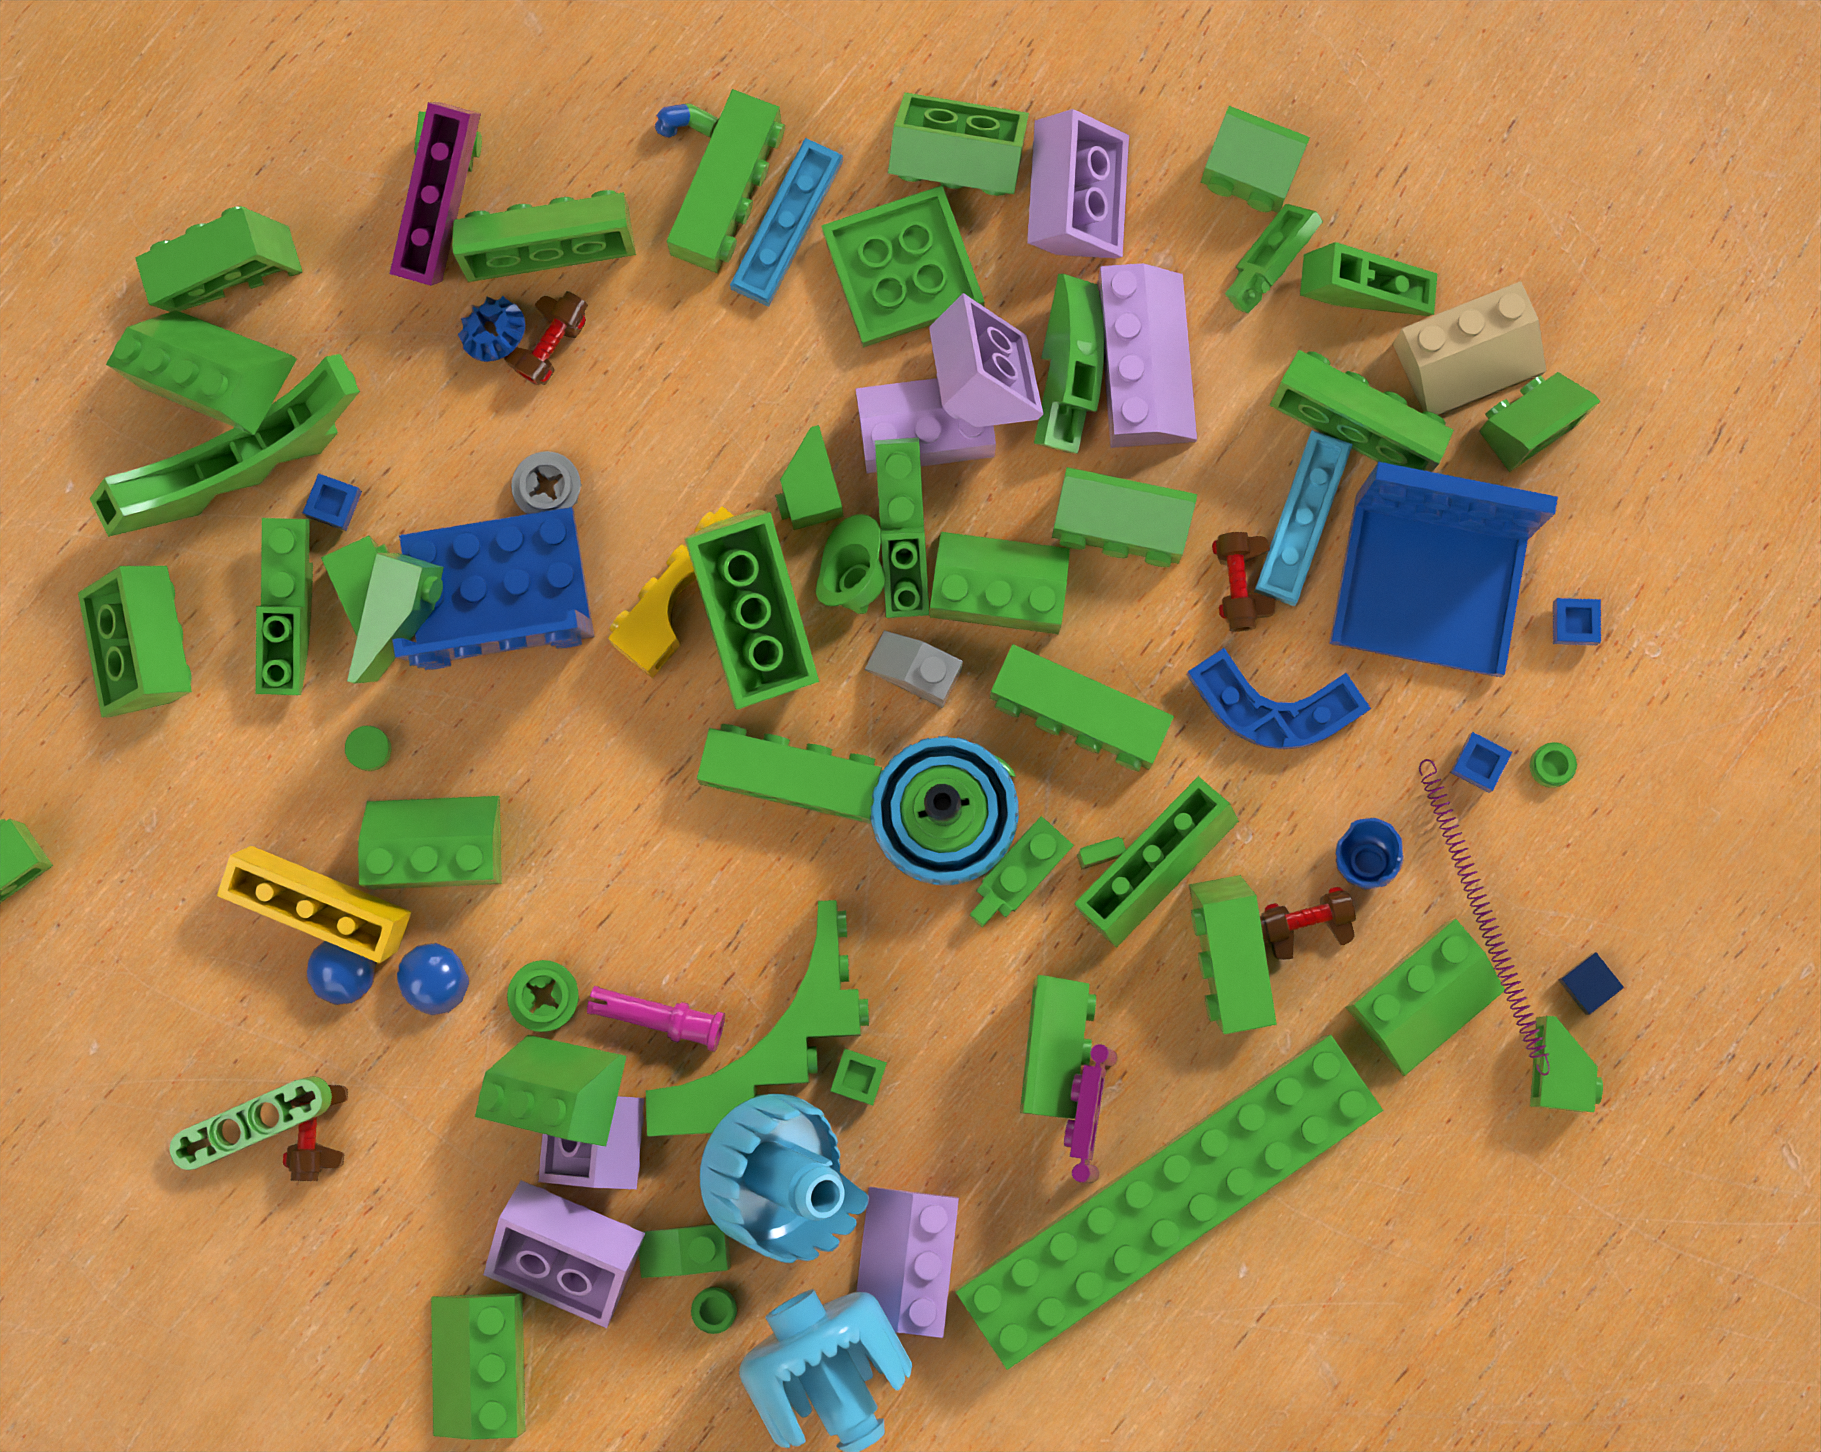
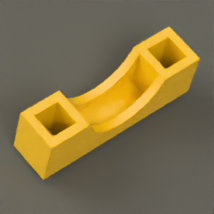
(647, 631)

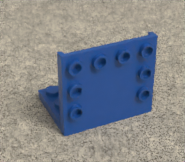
(1435, 568)
(503, 588)

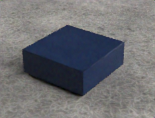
(1591, 983)

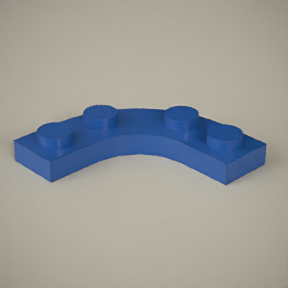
(1271, 722)

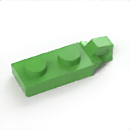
(1272, 255)
(1020, 871)

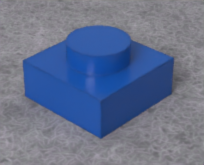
(332, 502)
(1577, 621)
(1481, 762)

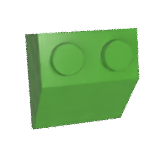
(1253, 160)
(1537, 418)

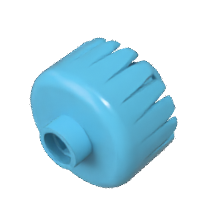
(777, 1179)
(827, 1357)

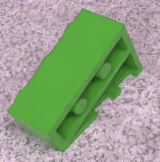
(214, 257)
(1232, 954)

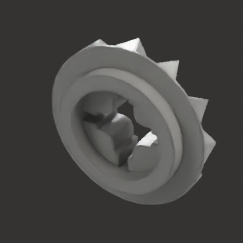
(553, 467)

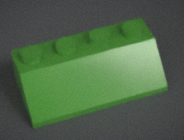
(543, 236)
(203, 367)
(1353, 412)
(751, 608)

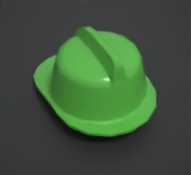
(851, 565)

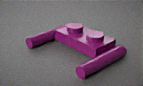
(1082, 1131)

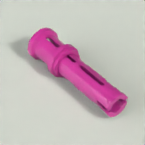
(678, 1021)

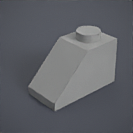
(915, 667)

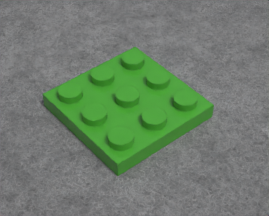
(901, 264)

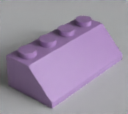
(1146, 356)

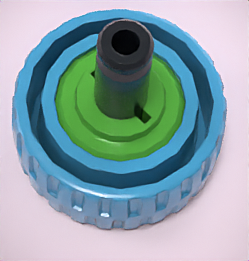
(944, 811)

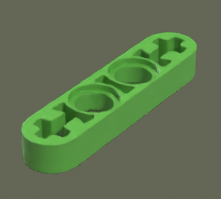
(250, 1123)

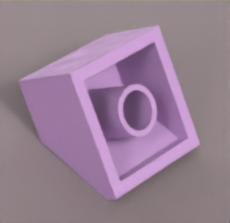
(597, 1165)

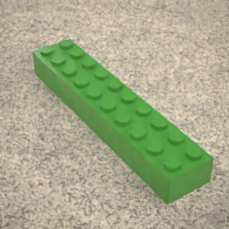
(1167, 1200)

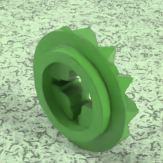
(522, 1000)

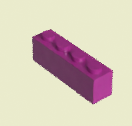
(434, 193)

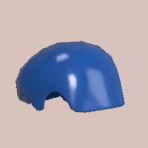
(1369, 853)
(339, 974)
(432, 979)

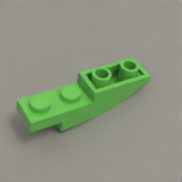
(1076, 367)
(902, 527)
(285, 607)

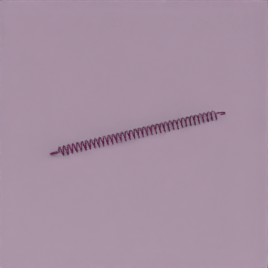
(1486, 921)

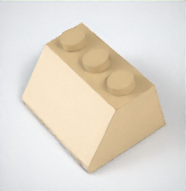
(1472, 350)

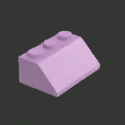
(1078, 186)
(983, 367)
(916, 411)
(563, 1253)
(909, 1257)

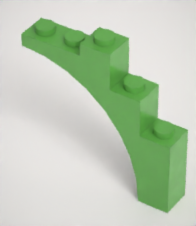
(186, 483)
(783, 1054)

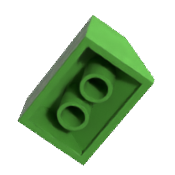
(957, 144)
(1123, 517)
(1000, 583)
(134, 640)
(430, 843)
(1427, 996)
(1056, 1045)
(554, 1090)
(478, 1366)

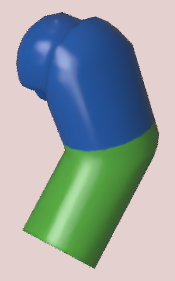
(684, 115)

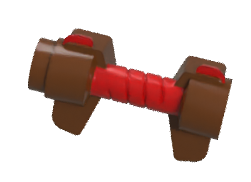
(565, 319)
(1241, 607)
(1334, 909)
(307, 1156)

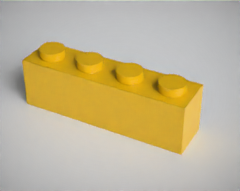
(314, 903)

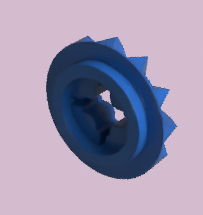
(509, 324)

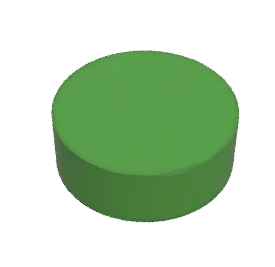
(368, 748)
(1553, 765)
(714, 1310)

